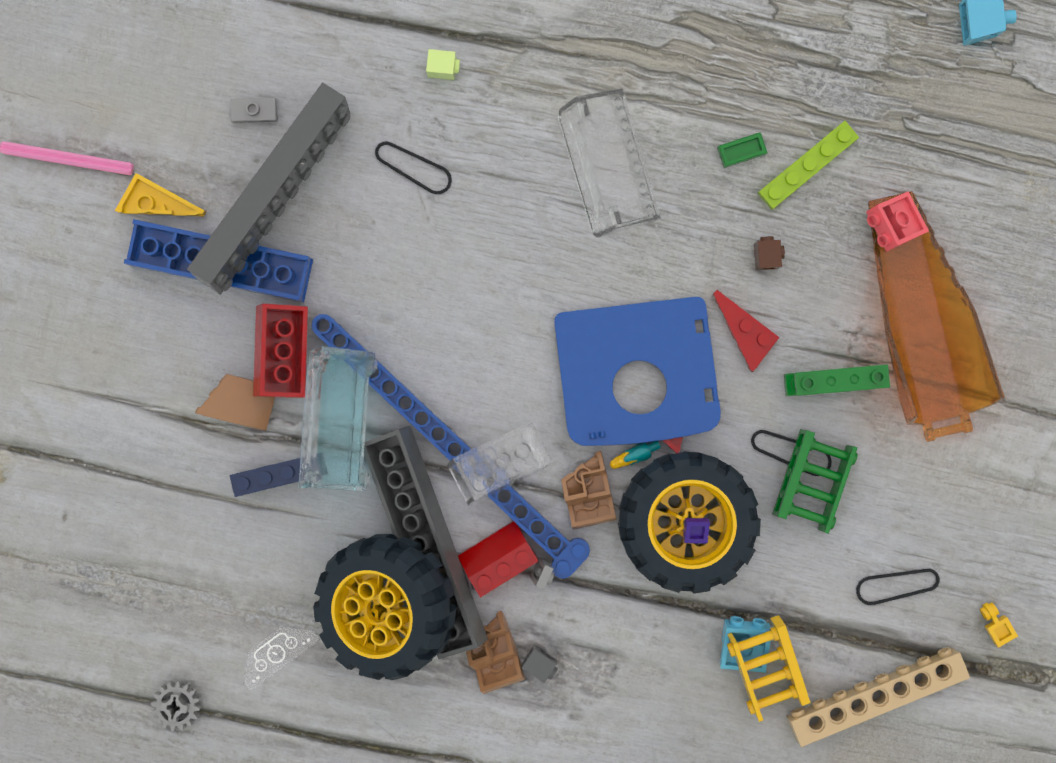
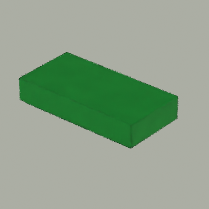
(742, 150)

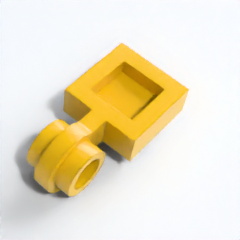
(1000, 628)

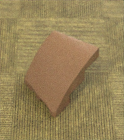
(235, 403)
(589, 494)
(497, 658)

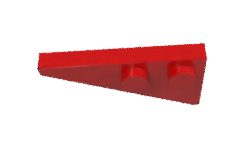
(751, 336)

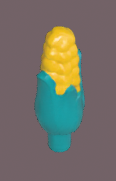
(636, 454)

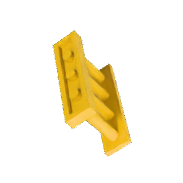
(783, 652)

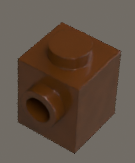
(768, 253)

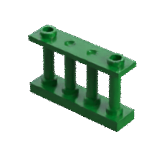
(837, 380)
(798, 464)

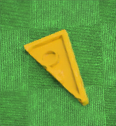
(151, 199)

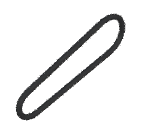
(416, 156)
(776, 457)
(899, 596)

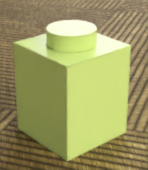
(442, 64)

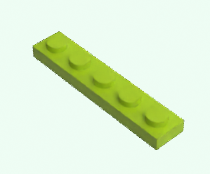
(808, 165)

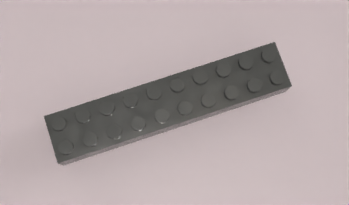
(271, 189)
(416, 514)

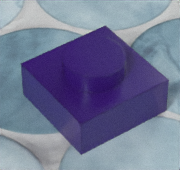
(696, 530)

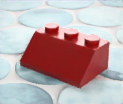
(497, 558)

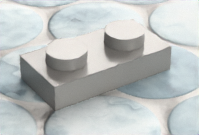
(542, 573)

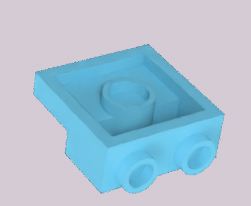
(741, 631)

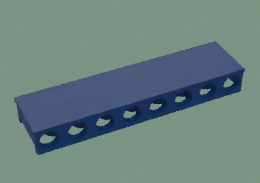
(174, 249)

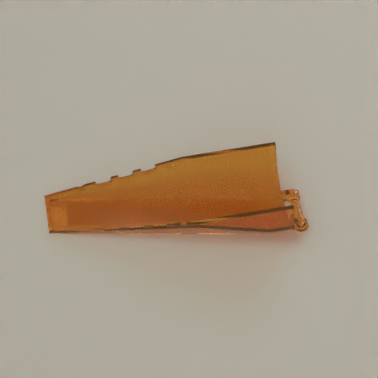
(933, 335)

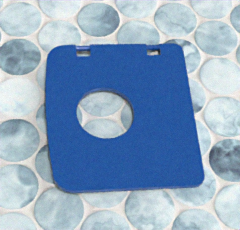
(604, 339)

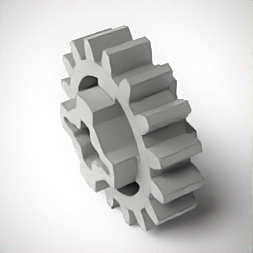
(168, 712)

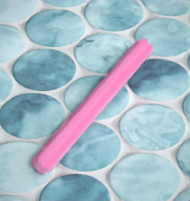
(66, 158)

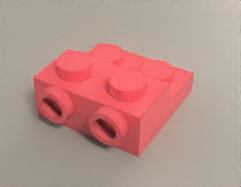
(896, 221)

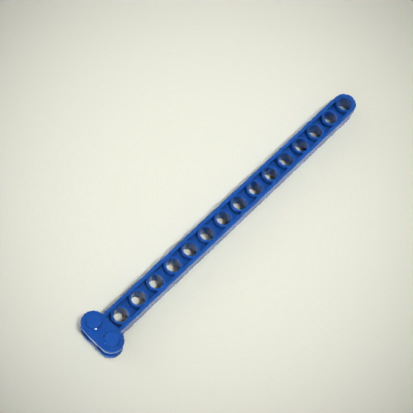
(566, 556)

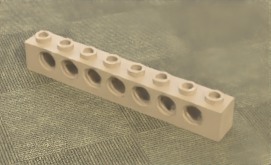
(952, 673)

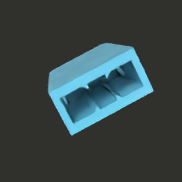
(983, 19)

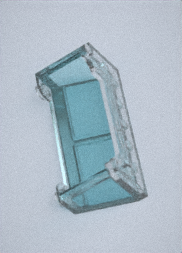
(335, 419)

